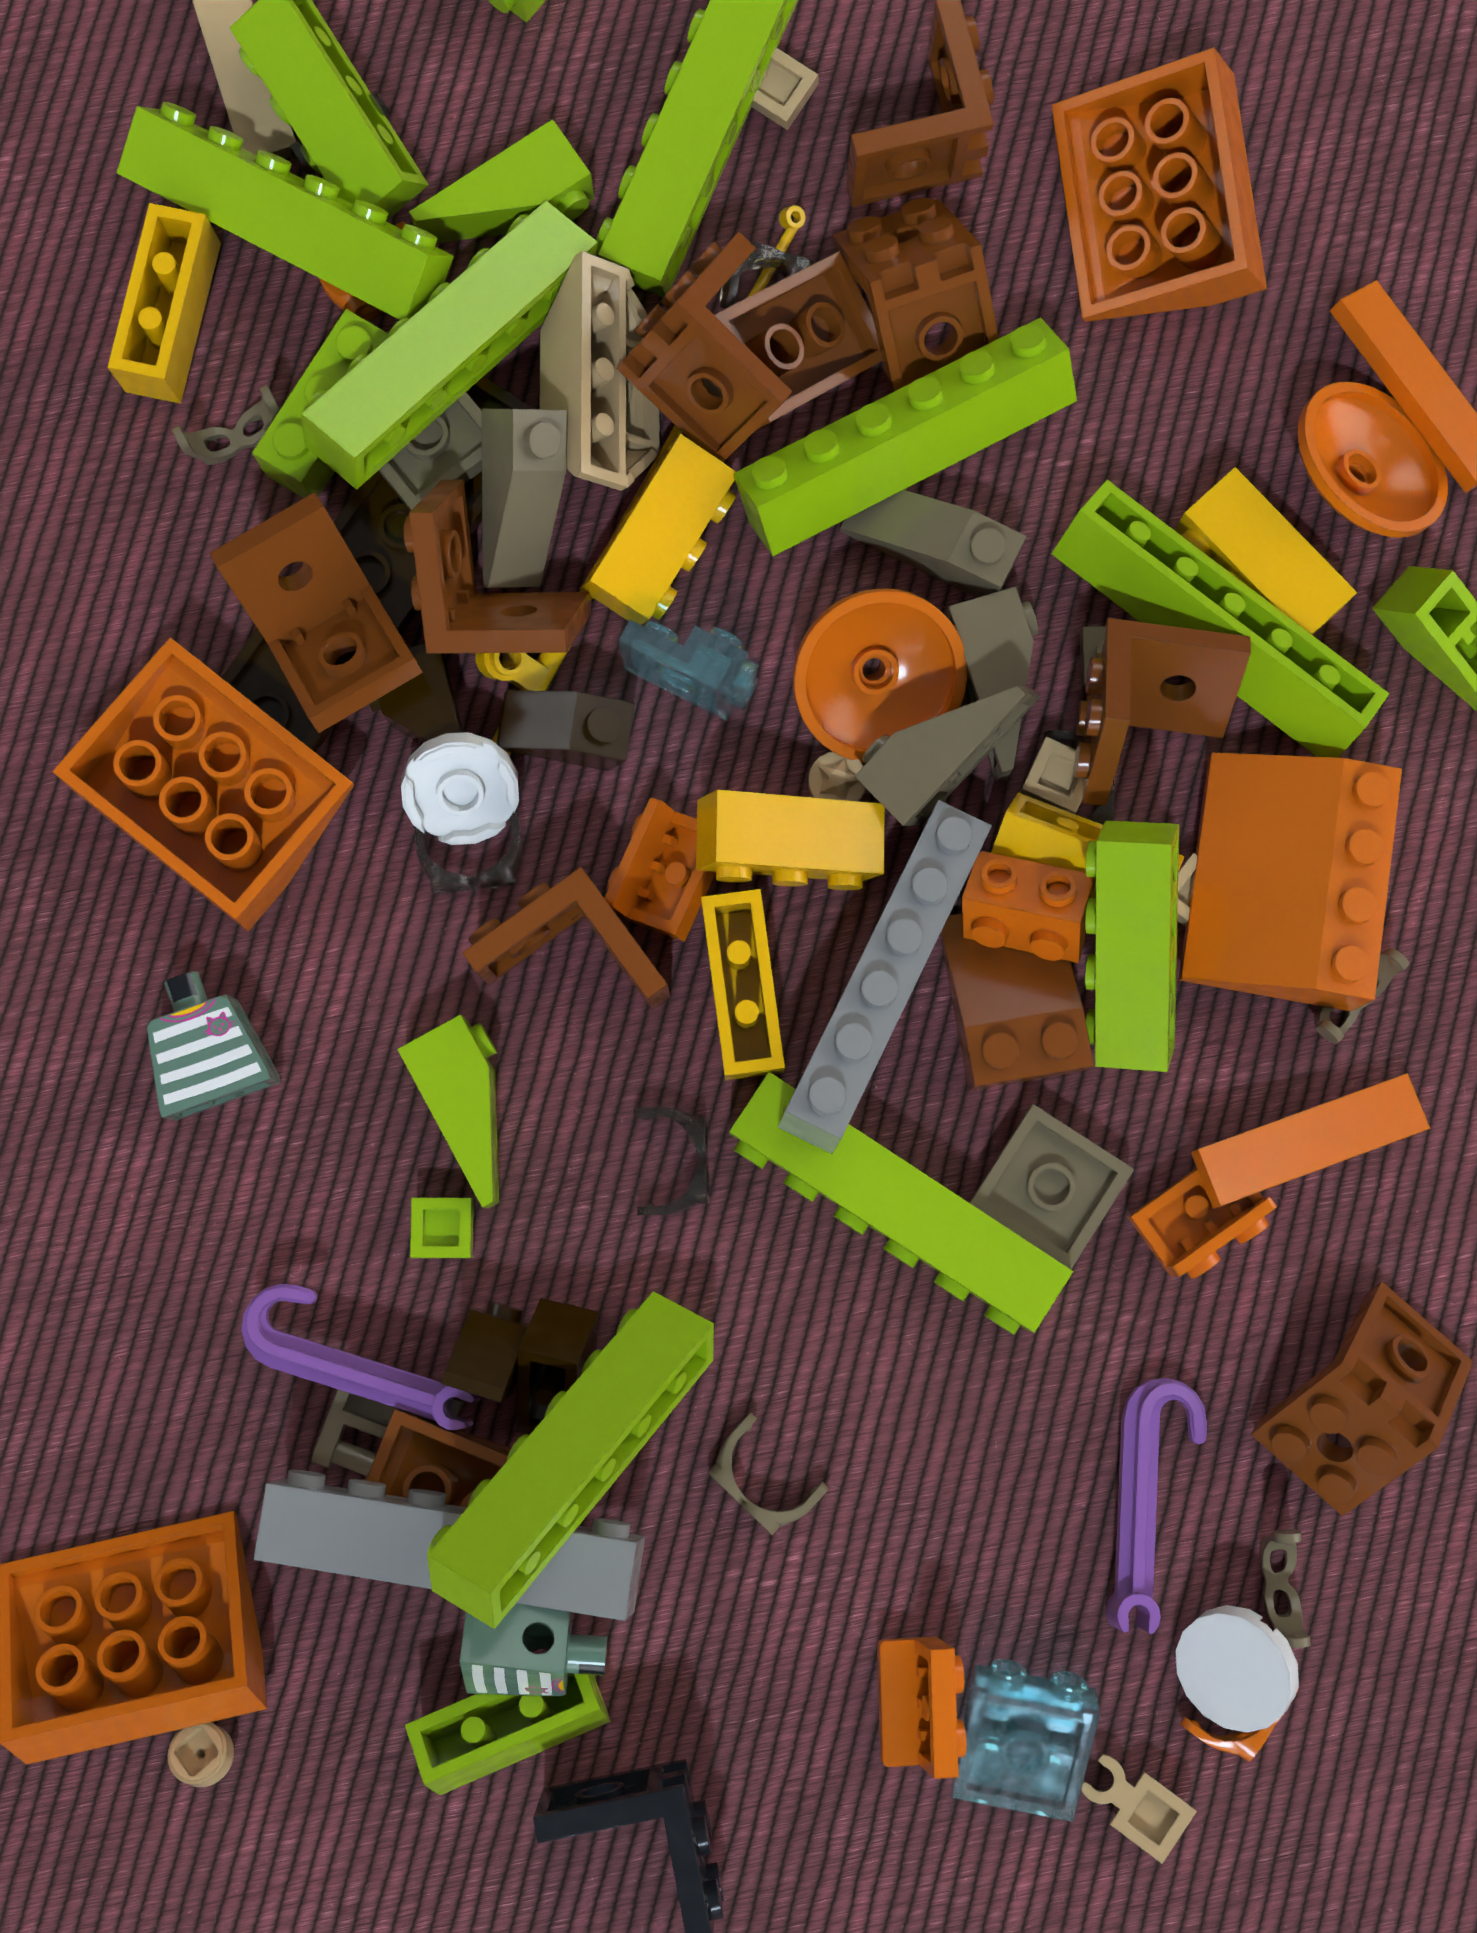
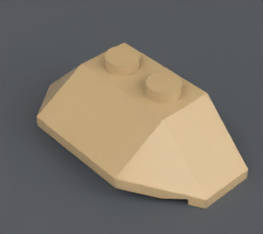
(582, 342)

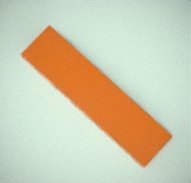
(1413, 378)
(1310, 1140)

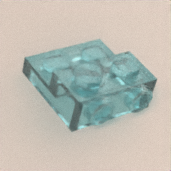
(705, 671)
(1026, 1740)

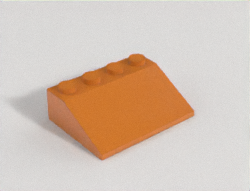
(1159, 191)
(206, 783)
(1292, 877)
(127, 1639)

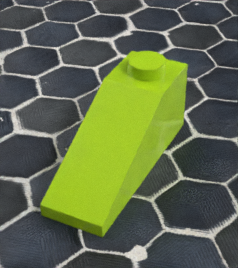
(507, 186)
(1436, 624)
(461, 1094)

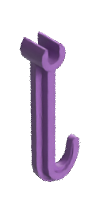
(343, 1369)
(1139, 1496)

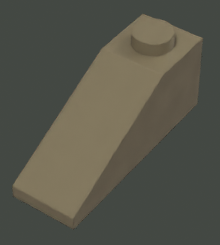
(520, 492)
(940, 540)
(997, 656)
(936, 755)

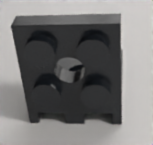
(639, 1797)

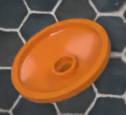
(1371, 460)
(917, 676)

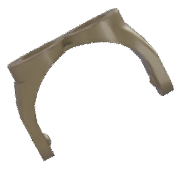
(196, 443)
(1390, 965)
(723, 1475)
(1291, 1622)

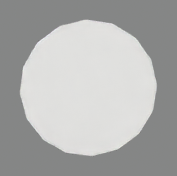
(460, 788)
(1237, 1669)

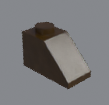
(424, 704)
(566, 727)
(487, 1352)
(551, 1357)

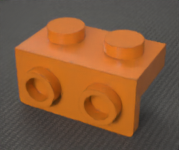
(658, 873)
(1026, 906)
(1188, 1231)
(919, 1705)

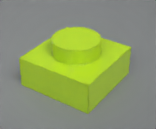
(442, 1227)

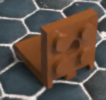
(936, 147)
(918, 273)
(695, 345)
(445, 590)
(316, 612)
(1131, 691)
(546, 915)
(1374, 1400)

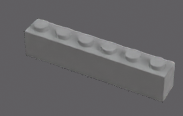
(884, 978)
(388, 1540)

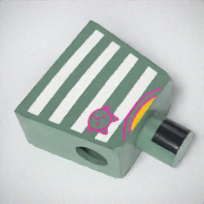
(204, 1051)
(503, 1657)

